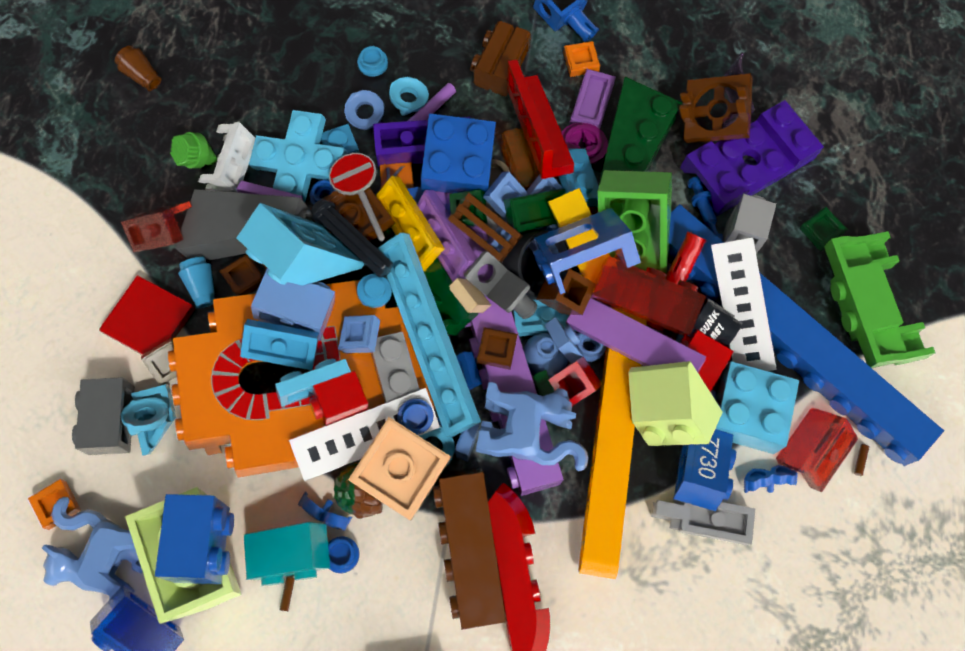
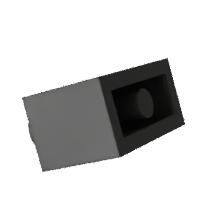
(99, 416)

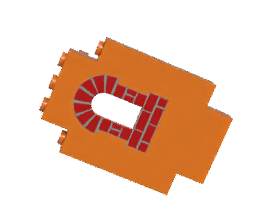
(256, 425)

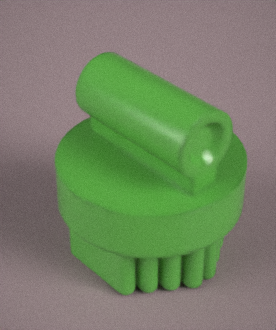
(192, 150)

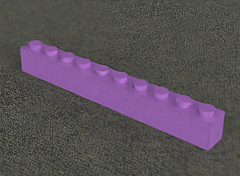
(523, 474)

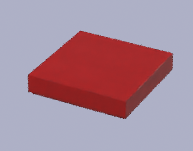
(146, 317)

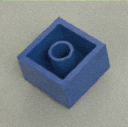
(457, 154)
(194, 539)

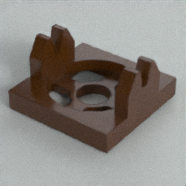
(696, 88)

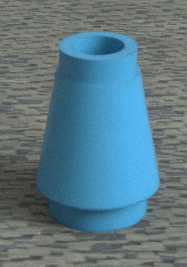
(198, 280)

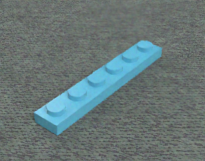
(429, 337)

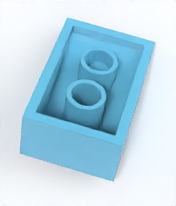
(295, 247)

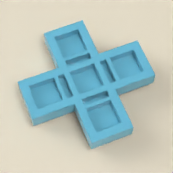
(298, 155)

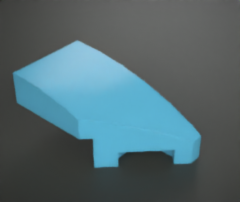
(149, 439)

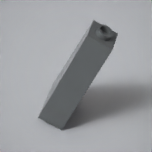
(219, 217)

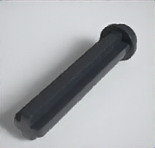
(325, 213)

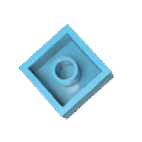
(756, 406)

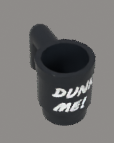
(717, 322)

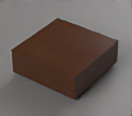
(242, 276)
(497, 348)

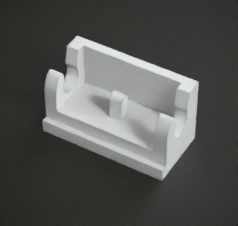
(232, 160)

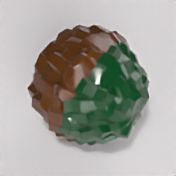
(353, 498)

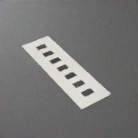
(743, 297)
(347, 439)

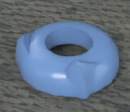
(360, 98)

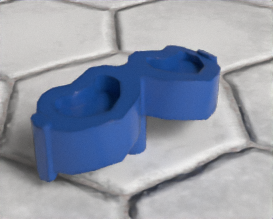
(763, 478)
(323, 514)

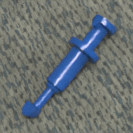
(702, 201)

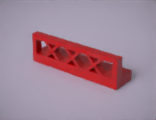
(538, 123)

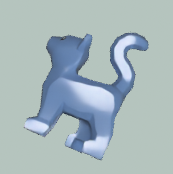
(522, 428)
(100, 558)

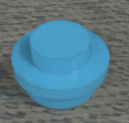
(372, 61)
(374, 291)

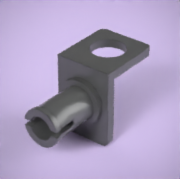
(503, 287)

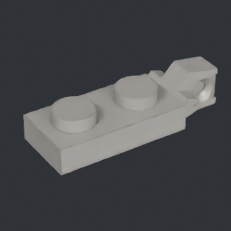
(727, 523)

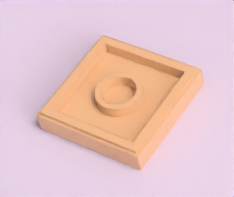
(399, 468)

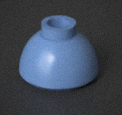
(544, 355)

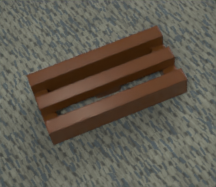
(462, 209)

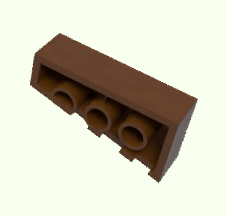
(471, 548)

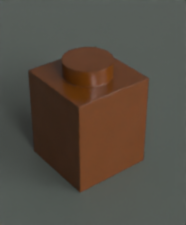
(576, 295)

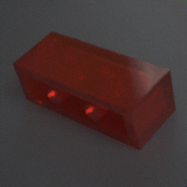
(648, 295)

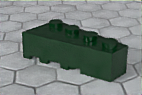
(638, 127)

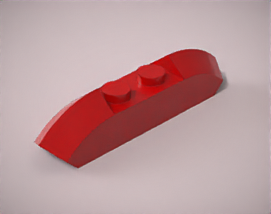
(510, 522)

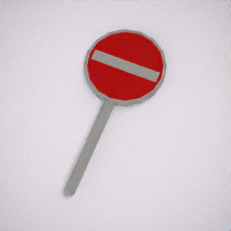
(352, 176)

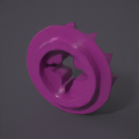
(593, 137)

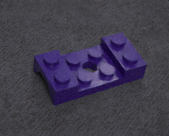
(777, 143)

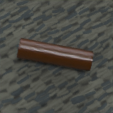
(861, 460)
(287, 593)

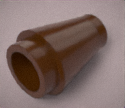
(137, 67)

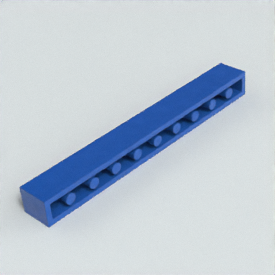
(821, 358)

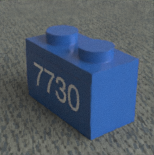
(705, 472)

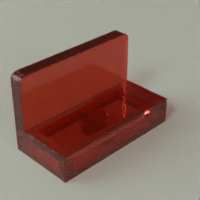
(154, 228)
(818, 447)

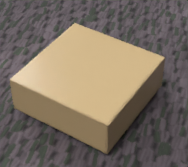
(469, 296)

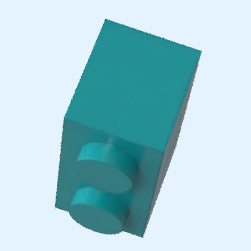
(286, 552)

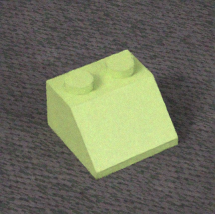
(672, 405)

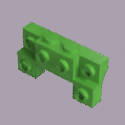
(868, 302)

